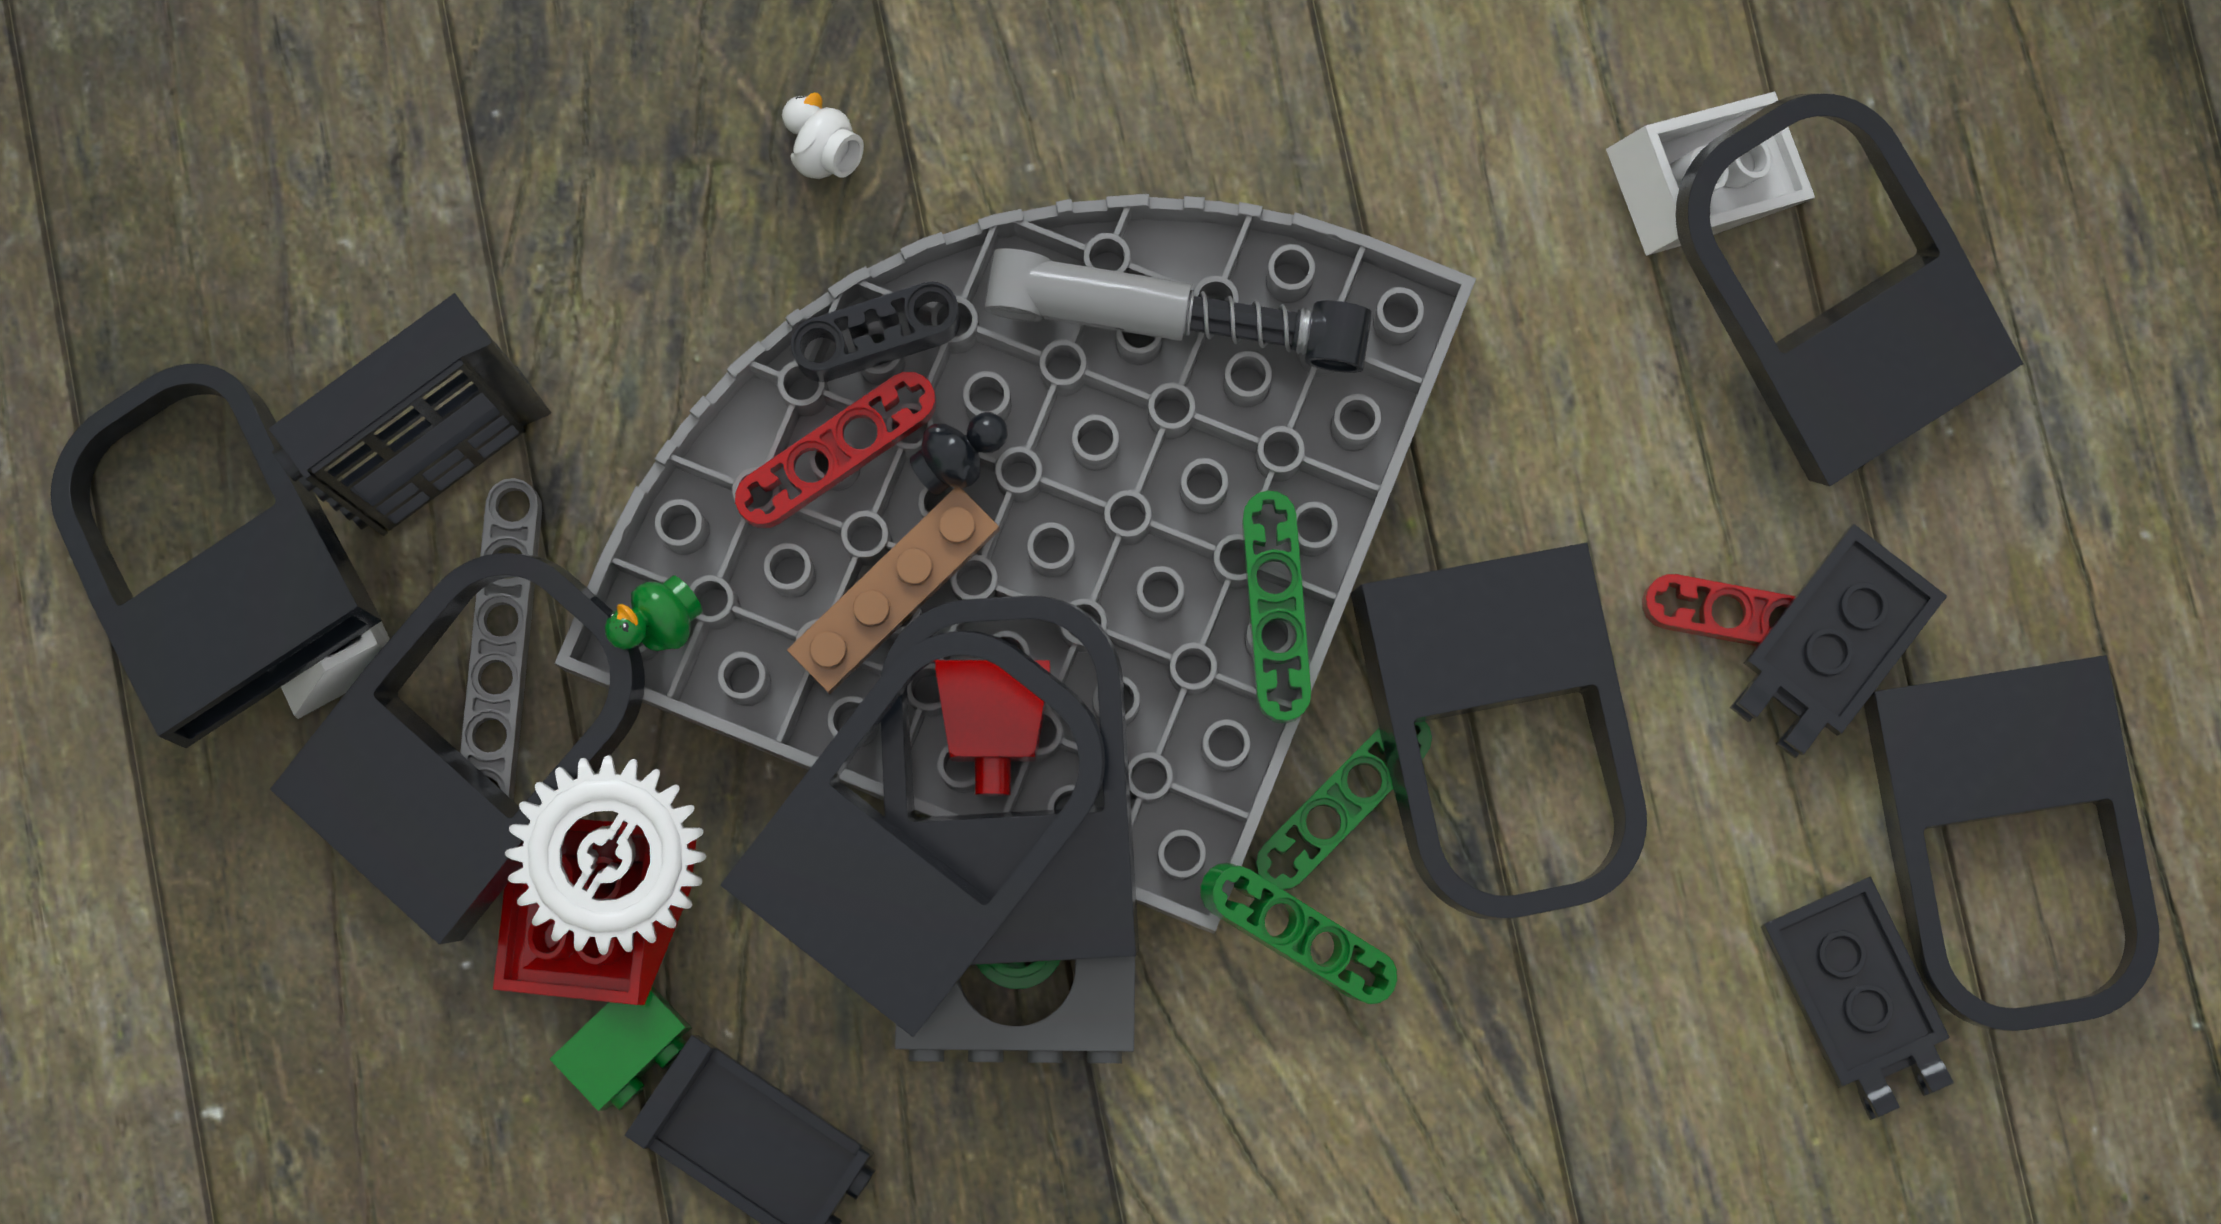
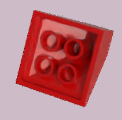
(537, 965)

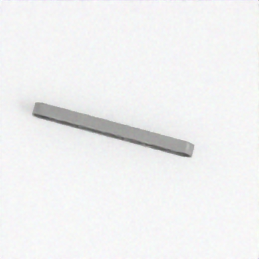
(506, 649)

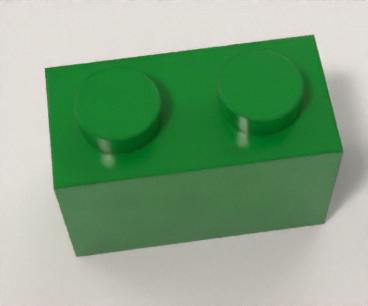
(619, 1048)

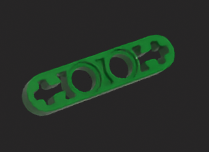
(1282, 606)
(1347, 805)
(1299, 934)

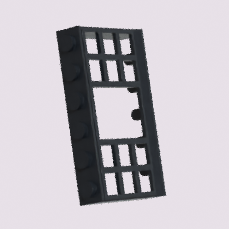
(431, 453)

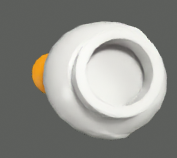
(823, 139)

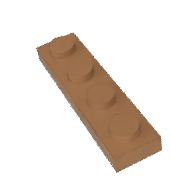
(893, 589)

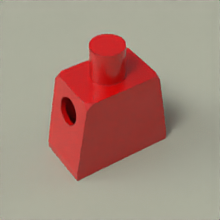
(989, 720)

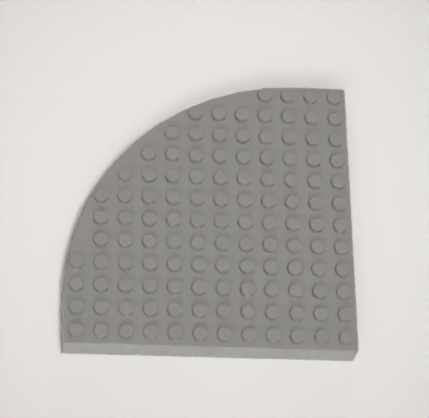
(1107, 495)

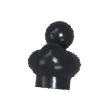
(953, 458)

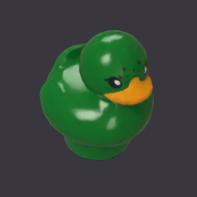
(657, 617)

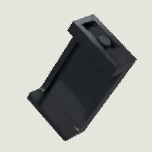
(750, 1140)

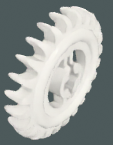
(575, 906)

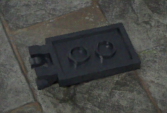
(1838, 639)
(1860, 993)

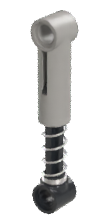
(1035, 288)

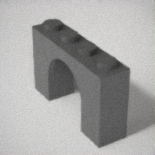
(1093, 1019)

